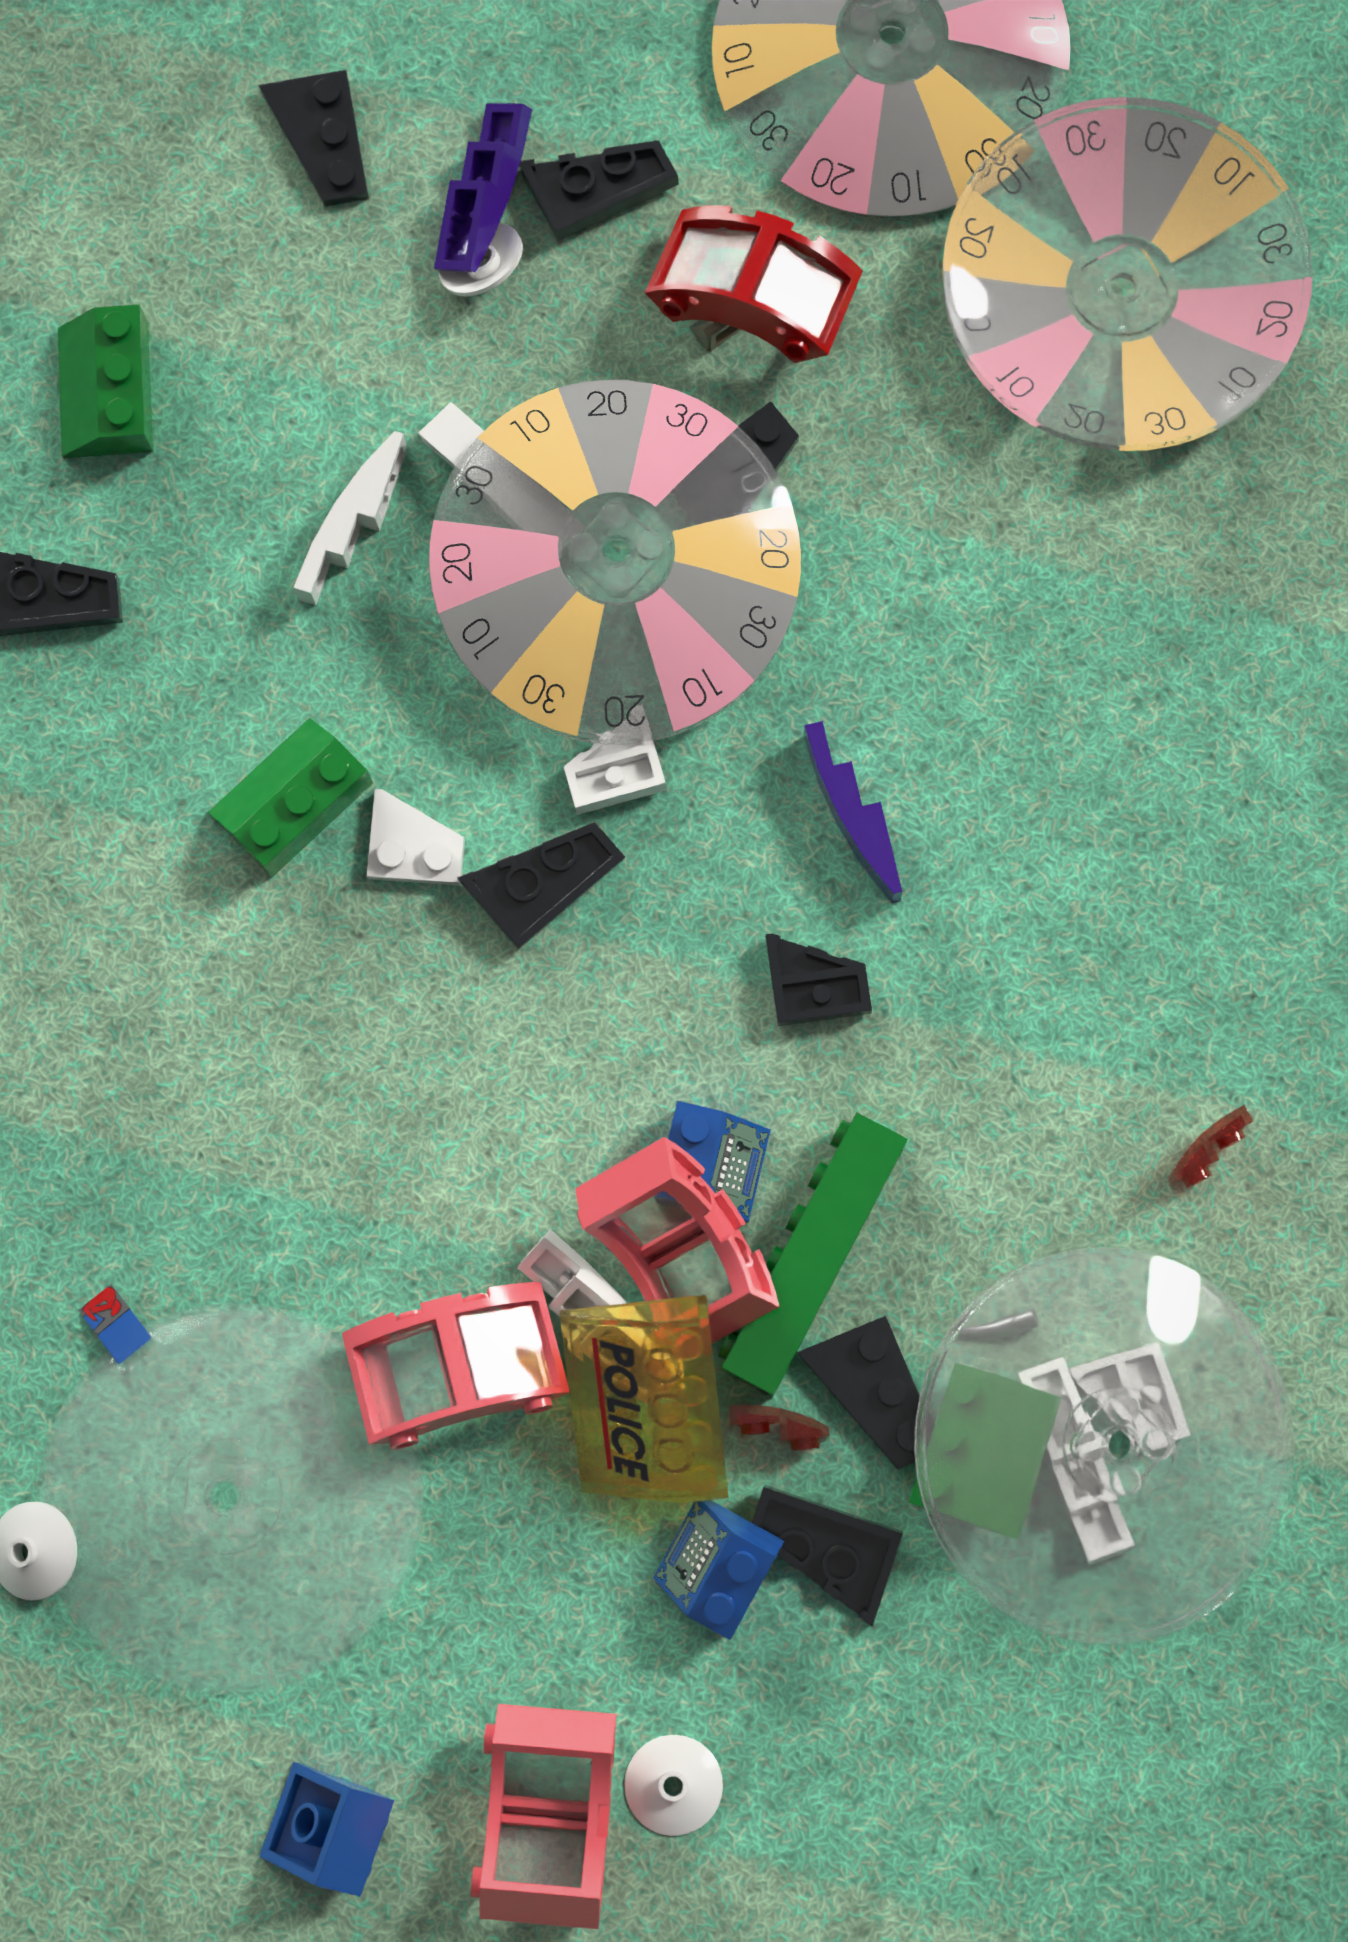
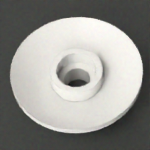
(494, 268)
(50, 1550)
(693, 1766)

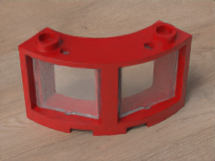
(755, 279)

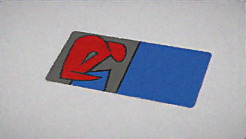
(115, 1324)

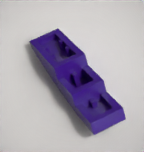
(481, 195)
(861, 825)

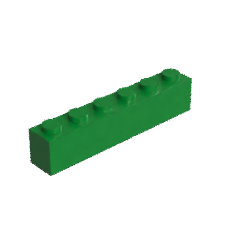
(815, 1251)

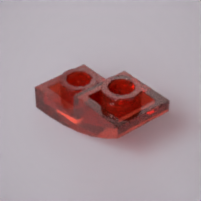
(1200, 1156)
(798, 1429)

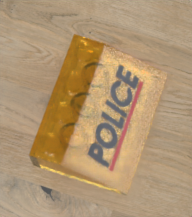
(645, 1400)

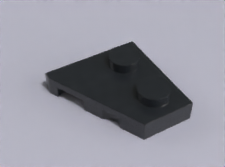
(813, 984)

